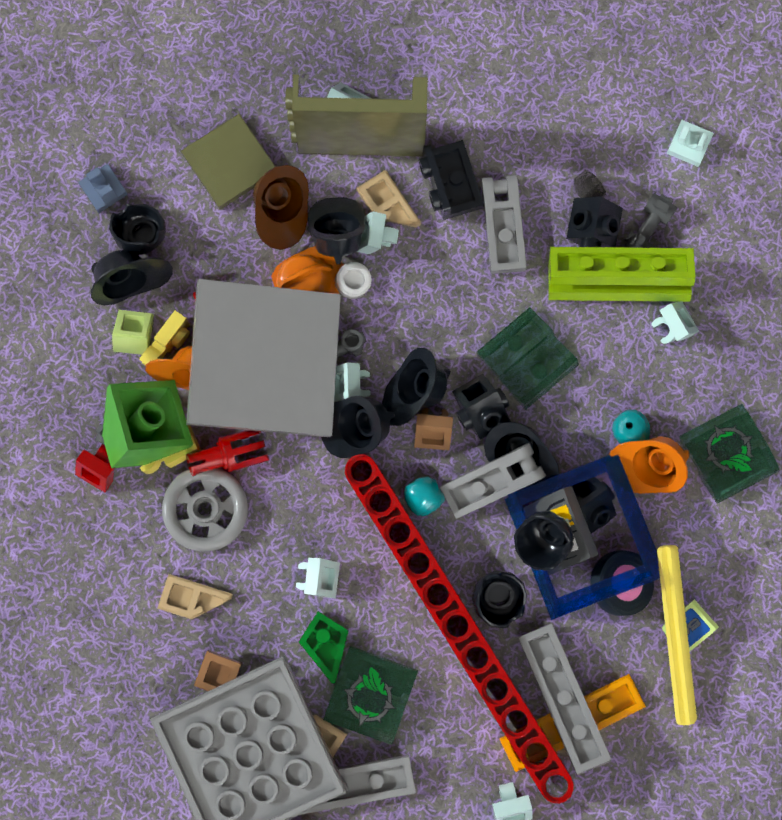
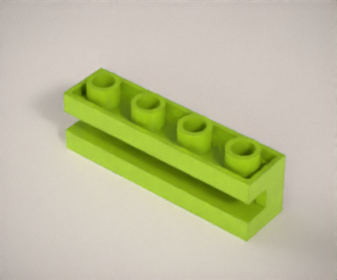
(621, 274)

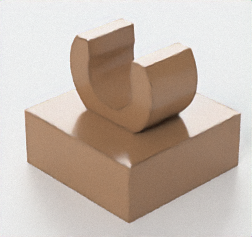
(433, 430)
(216, 670)

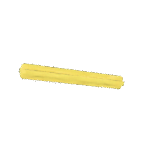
(676, 634)

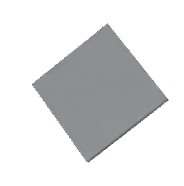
(263, 358)
(249, 749)

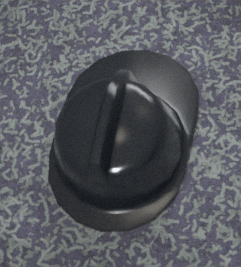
(336, 226)
(127, 275)
(416, 385)
(357, 426)
(512, 435)

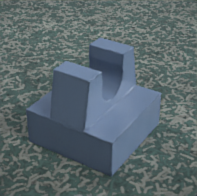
(102, 187)

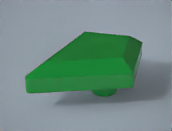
(325, 644)

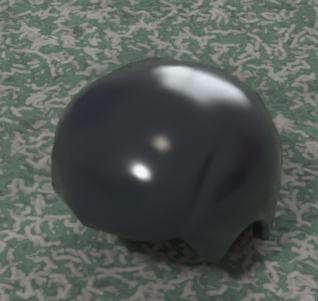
(146, 237)
(543, 540)
(495, 589)

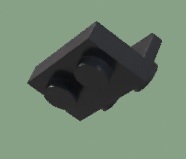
(452, 180)

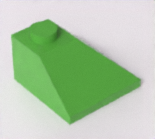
(143, 423)

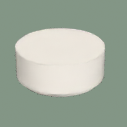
(353, 280)

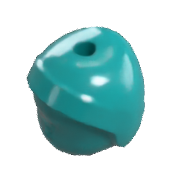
(639, 431)
(423, 496)

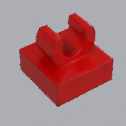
(95, 468)

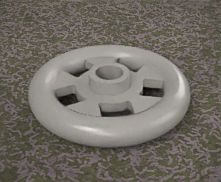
(217, 536)

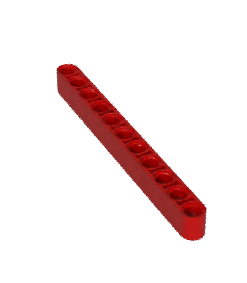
(461, 645)

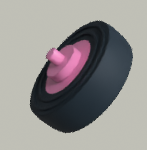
(629, 601)

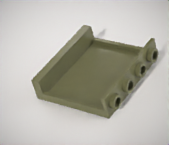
(358, 124)

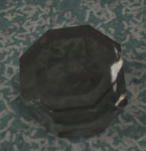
(588, 185)

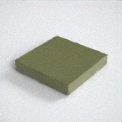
(228, 161)

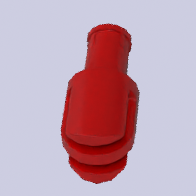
(223, 455)

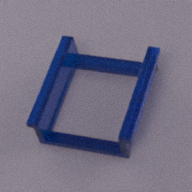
(614, 585)

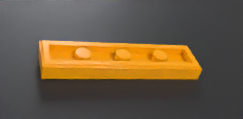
(606, 706)

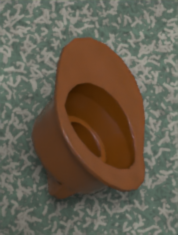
(281, 206)

